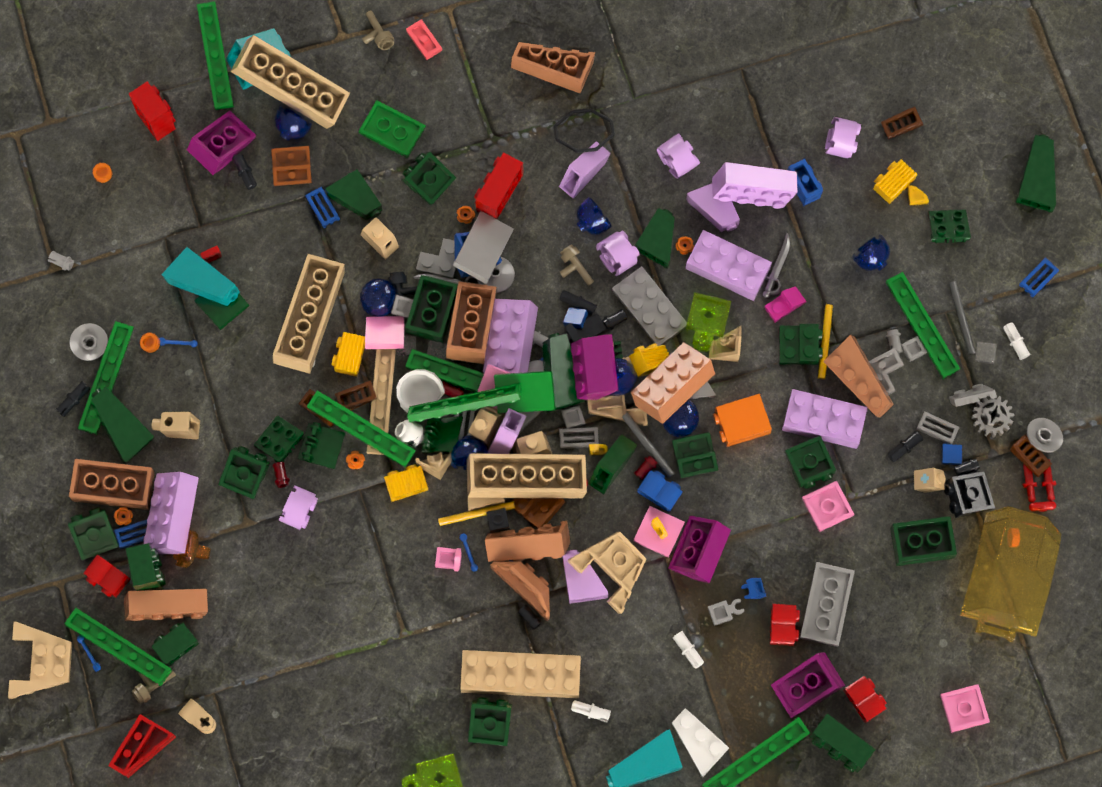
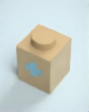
(929, 480)

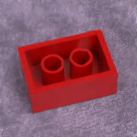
(153, 110)
(499, 185)

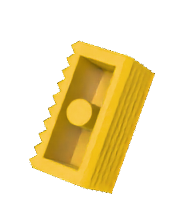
(894, 181)
(349, 354)
(648, 359)
(406, 482)

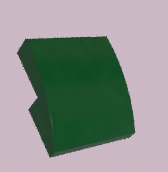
(220, 313)
(695, 455)

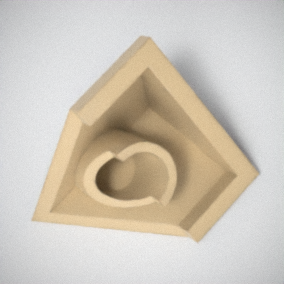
(727, 347)
(435, 465)

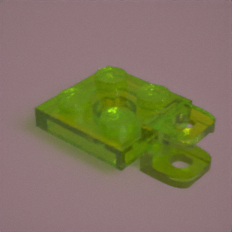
(705, 327)
(428, 771)

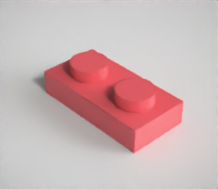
(424, 39)

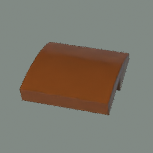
(291, 165)
(538, 510)

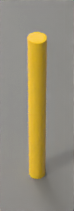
(825, 340)
(474, 514)

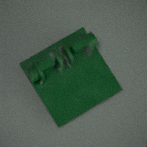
(949, 225)
(441, 434)
(279, 439)
(321, 445)

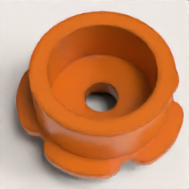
(465, 210)
(684, 240)
(350, 460)
(118, 516)

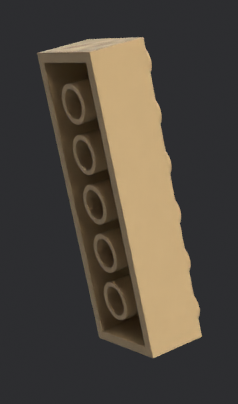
(290, 82)
(308, 313)
(526, 476)
(520, 674)

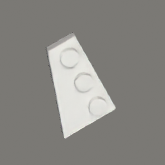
(699, 741)

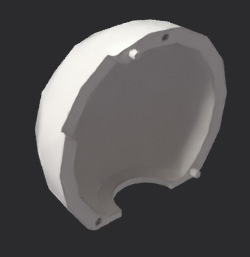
(418, 388)

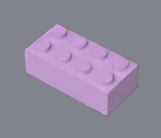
(754, 185)
(728, 265)
(511, 335)
(824, 417)
(171, 512)

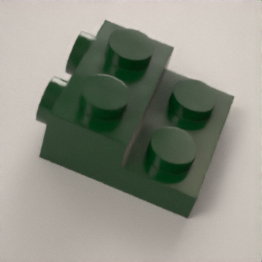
(428, 177)
(800, 344)
(810, 462)
(244, 472)
(92, 533)
(490, 721)

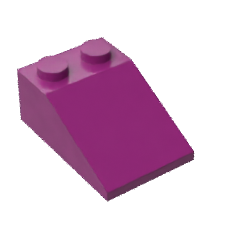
(220, 142)
(807, 684)

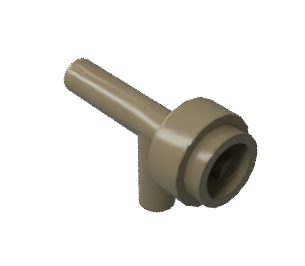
(383, 39)
(570, 254)
(142, 693)

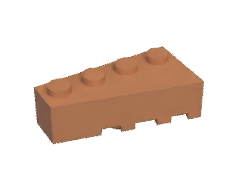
(554, 65)
(856, 373)
(528, 543)

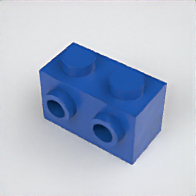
(808, 186)

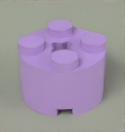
(842, 138)
(677, 156)
(617, 253)
(297, 508)

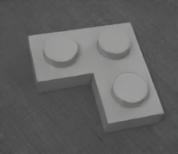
(440, 264)
(886, 364)

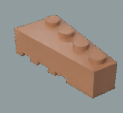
(165, 604)

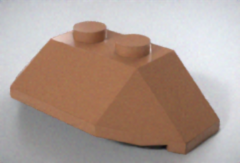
(526, 584)

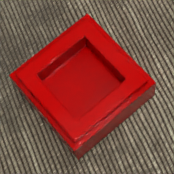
(211, 254)

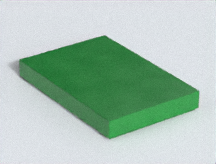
(392, 129)
(536, 391)

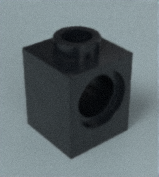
(497, 520)

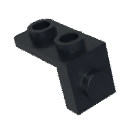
(592, 327)

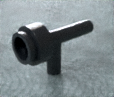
(398, 280)

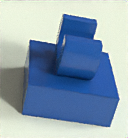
(755, 588)

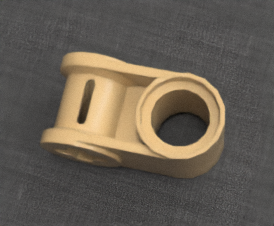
(195, 715)

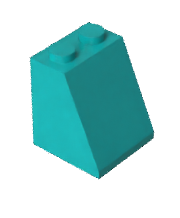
(269, 36)

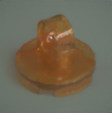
(192, 550)

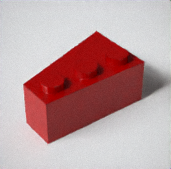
(139, 746)

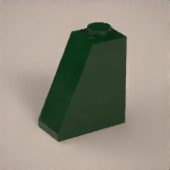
(355, 195)
(657, 238)
(612, 464)

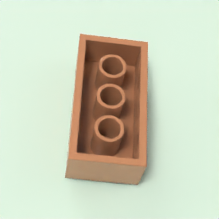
(471, 322)
(673, 382)
(111, 484)

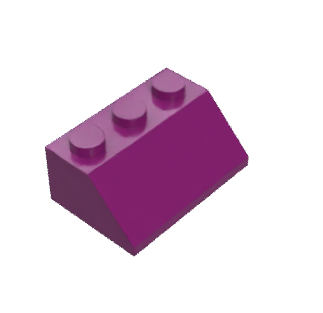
(594, 367)
(699, 548)

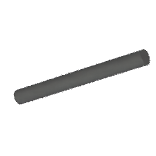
(962, 318)
(648, 445)

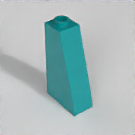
(199, 277)
(649, 762)

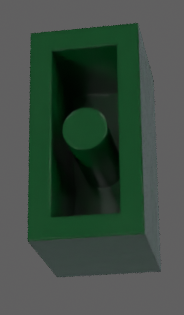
(174, 644)

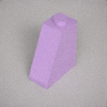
(583, 170)
(719, 213)
(507, 432)
(584, 585)

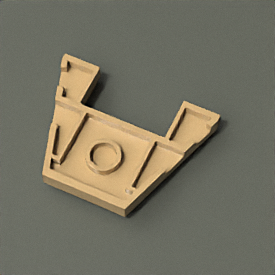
(615, 408)
(619, 560)
(48, 664)

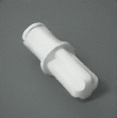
(1016, 341)
(688, 649)
(591, 711)

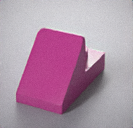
(784, 304)

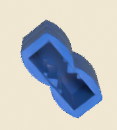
(660, 491)

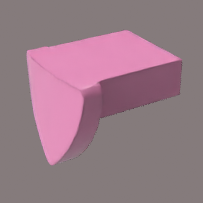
(448, 558)

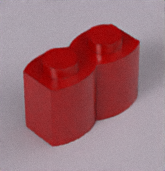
(106, 576)
(783, 624)
(865, 699)

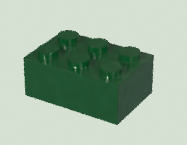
(431, 309)
(923, 541)
(144, 568)
(842, 744)

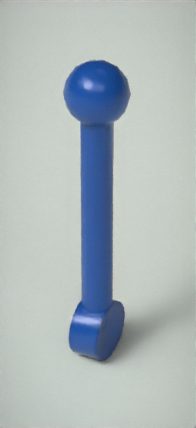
(193, 343)
(463, 537)
(96, 666)

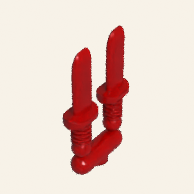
(1030, 484)

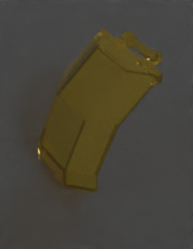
(1012, 572)

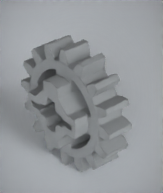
(985, 414)

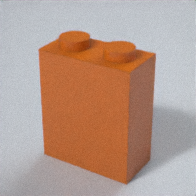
(742, 420)

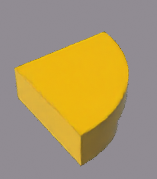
(916, 196)
(597, 449)
(659, 528)

